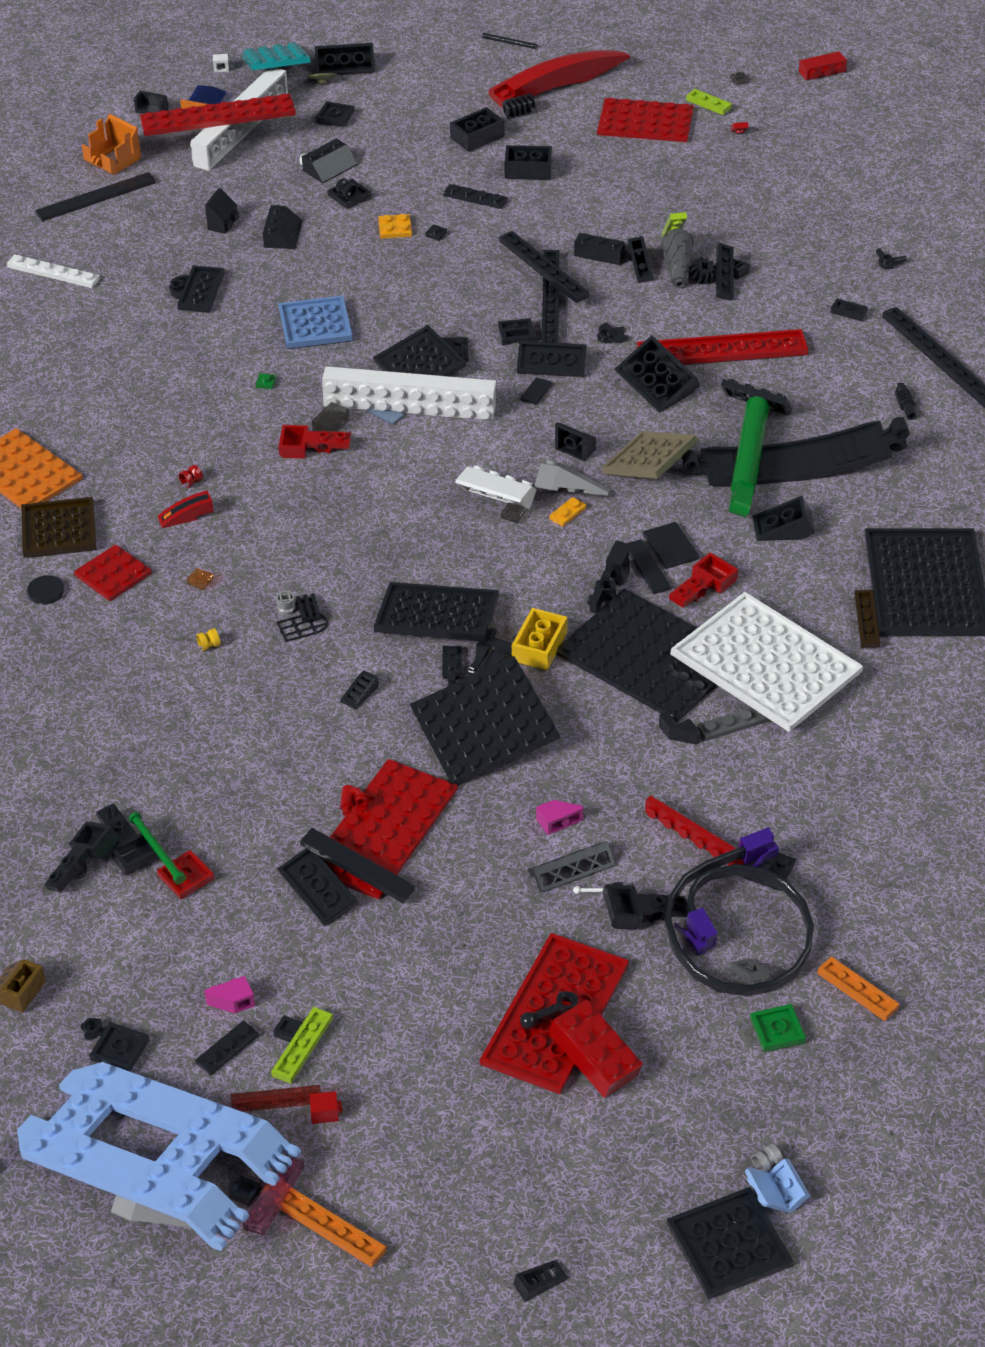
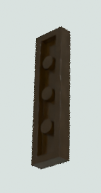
(867, 618)

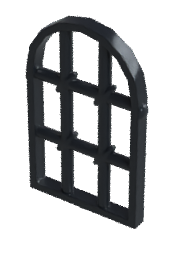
(300, 631)

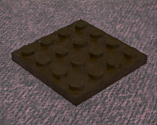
(58, 527)

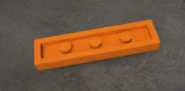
(858, 988)

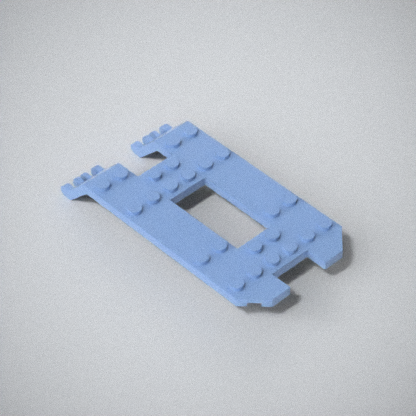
(172, 1180)

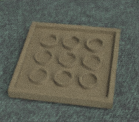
(649, 454)

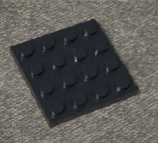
(421, 354)
(729, 1242)

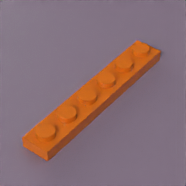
(333, 1228)

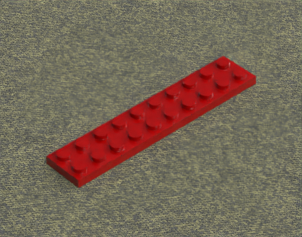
(217, 114)
(736, 346)

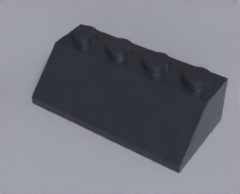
(345, 58)

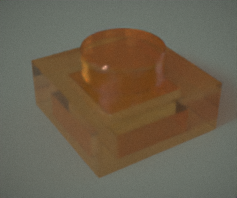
(200, 579)

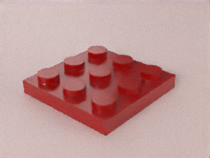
(112, 572)

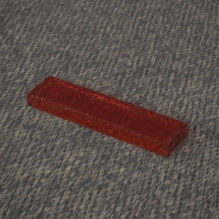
(273, 1098)

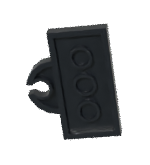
(197, 289)

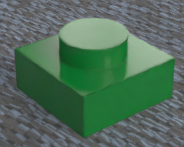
(265, 381)

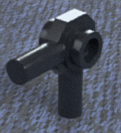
(887, 261)

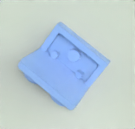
(778, 1188)

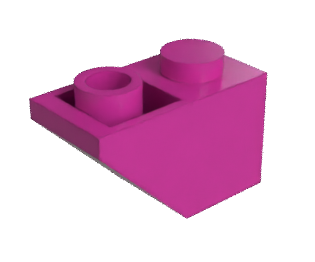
(231, 996)

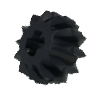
(702, 270)

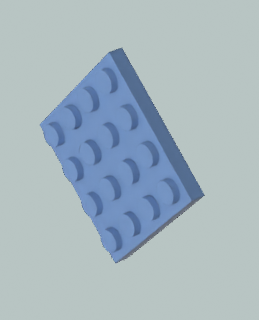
(315, 322)

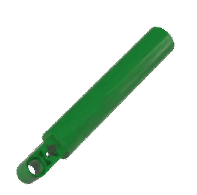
(748, 456)

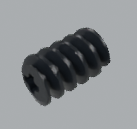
(518, 104)

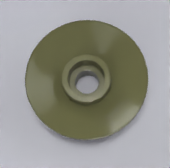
(322, 78)

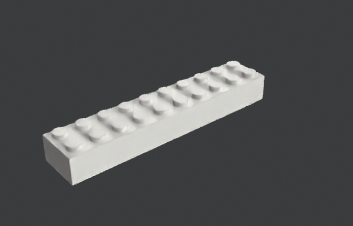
(217, 141)
(410, 393)

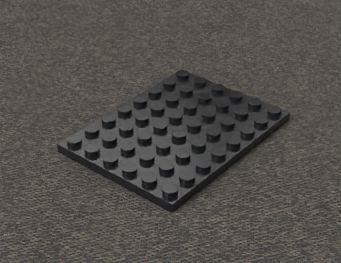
(926, 581)
(631, 650)

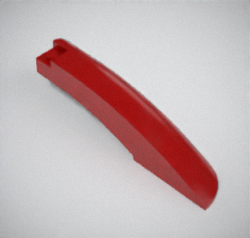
(557, 72)

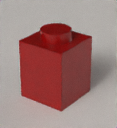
(325, 1107)

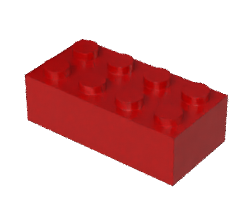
(595, 1048)

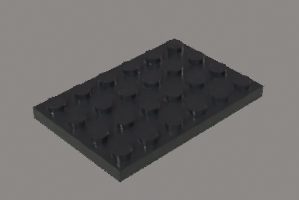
(436, 611)

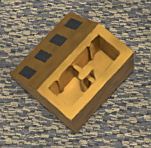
(20, 984)

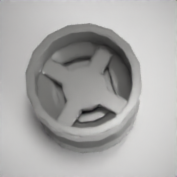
(285, 602)
(768, 1158)

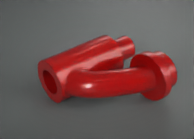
(351, 795)

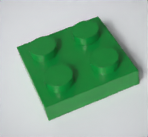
(777, 1028)

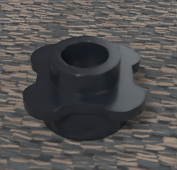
(88, 1025)

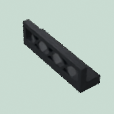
(567, 860)

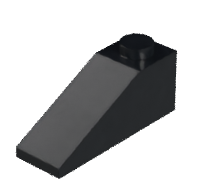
(640, 259)

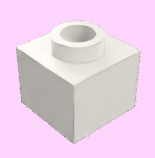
(220, 63)

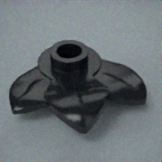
(611, 334)

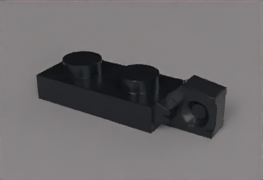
(452, 663)

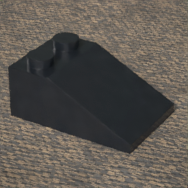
(785, 521)

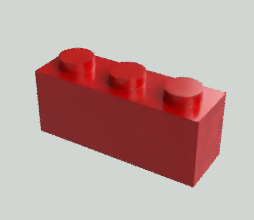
(822, 65)

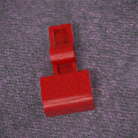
(297, 438)
(706, 573)

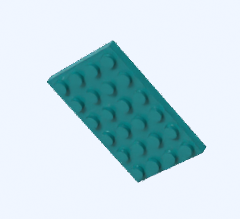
(275, 56)

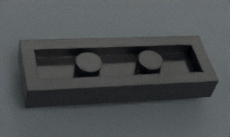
(226, 1048)

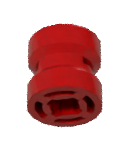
(192, 475)

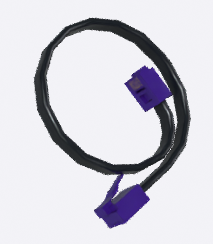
(701, 932)

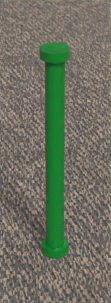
(179, 877)

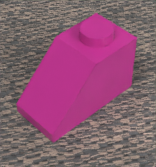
(558, 815)

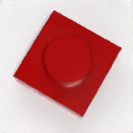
(739, 127)

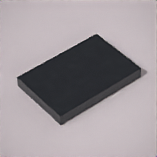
(670, 545)

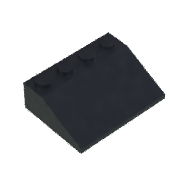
(657, 375)

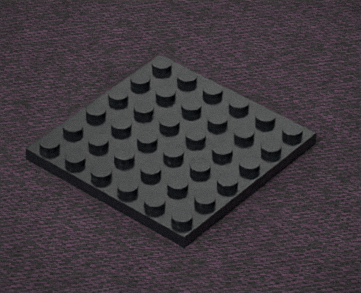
(484, 721)

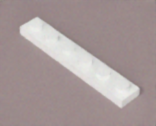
(53, 271)

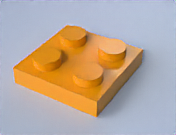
(395, 226)

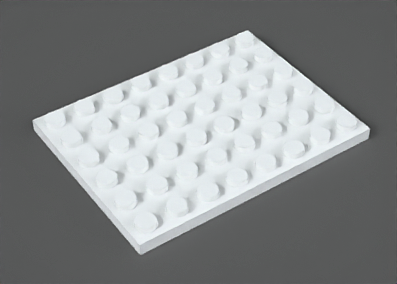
(767, 661)

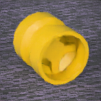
(208, 639)

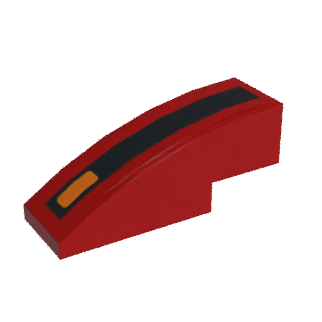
(186, 510)

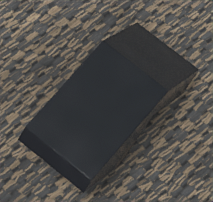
(683, 732)

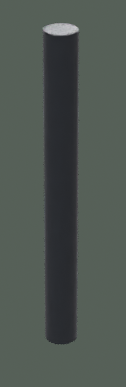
(509, 40)

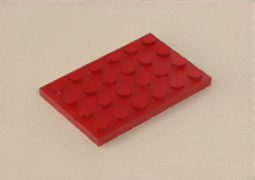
(645, 120)

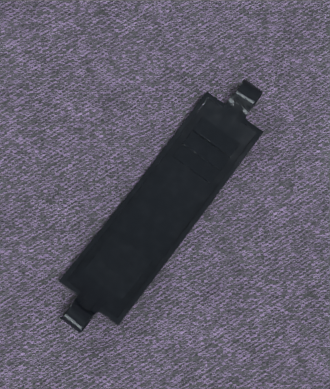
(805, 457)

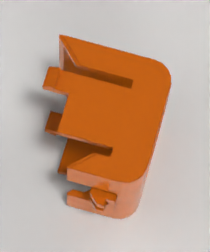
(119, 137)

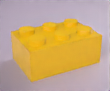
(539, 638)

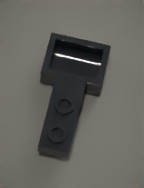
(615, 573)
(90, 841)
(131, 849)
(628, 907)

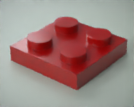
(196, 874)

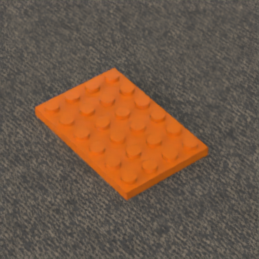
(31, 471)

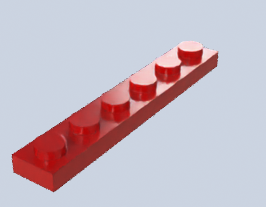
(688, 828)

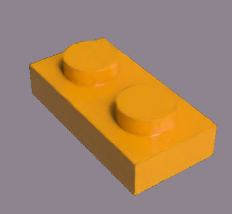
(567, 511)

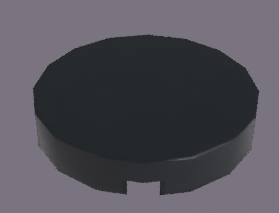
(45, 589)

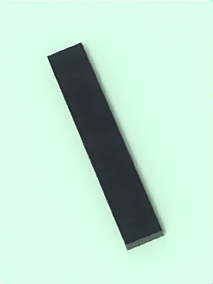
(357, 865)

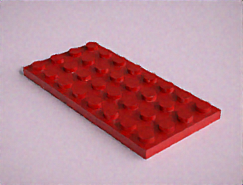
(393, 822)
(558, 968)

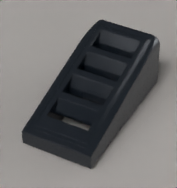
(740, 269)
(366, 680)
(528, 1289)

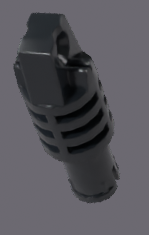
(905, 401)

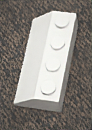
(496, 487)

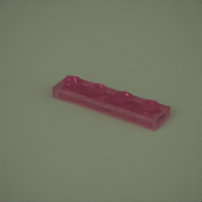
(272, 1198)

